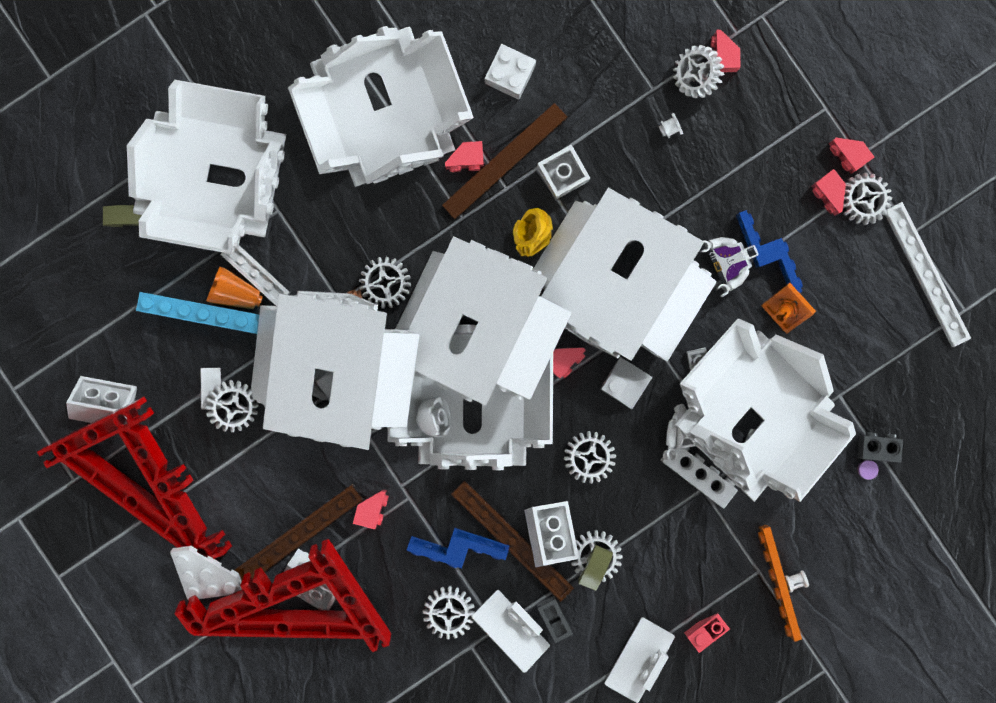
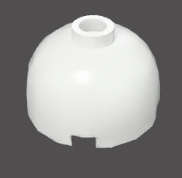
(433, 417)

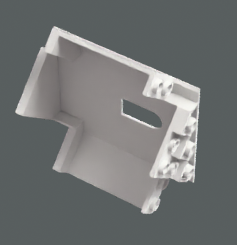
(394, 139)
(173, 159)
(617, 312)
(513, 328)
(337, 335)
(786, 389)
(506, 426)

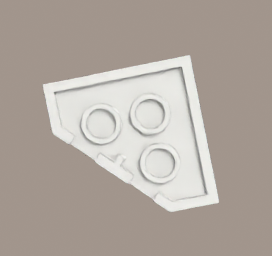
(203, 575)

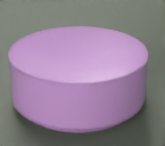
(867, 469)

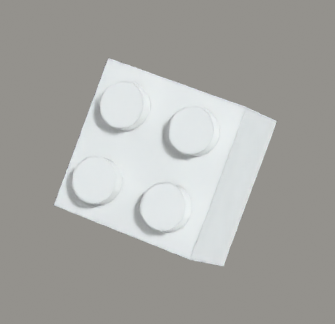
(510, 71)
(563, 172)

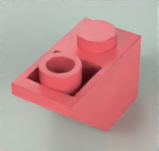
(727, 51)
(851, 153)
(466, 156)
(831, 191)
(564, 359)
(369, 511)
(706, 631)

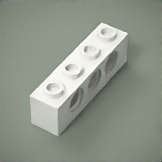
(720, 496)

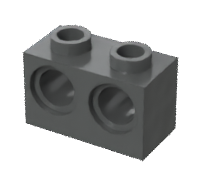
(879, 451)
(554, 619)

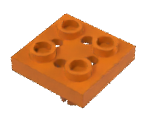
(784, 311)

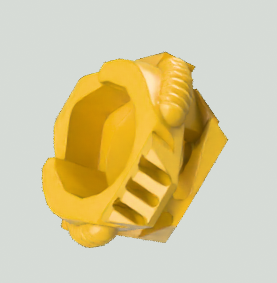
(532, 232)

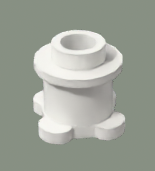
(670, 127)

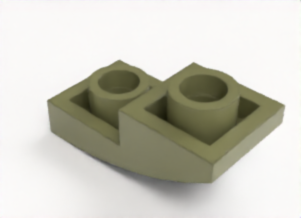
(120, 215)
(596, 567)

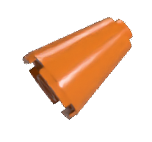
(233, 291)

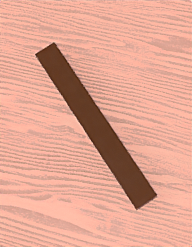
(504, 161)
(301, 532)
(508, 535)

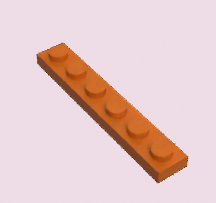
(781, 591)

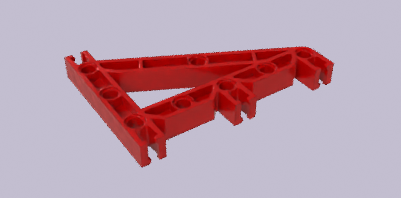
(160, 513)
(245, 612)

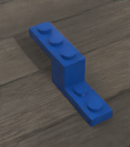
(769, 252)
(458, 548)

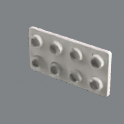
(511, 630)
(640, 660)

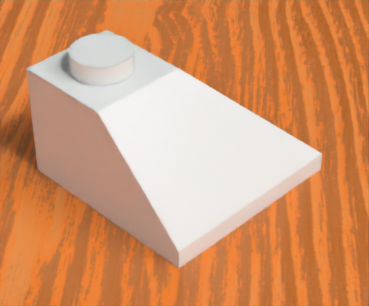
(626, 383)

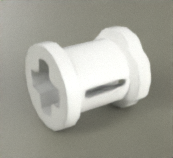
(796, 581)

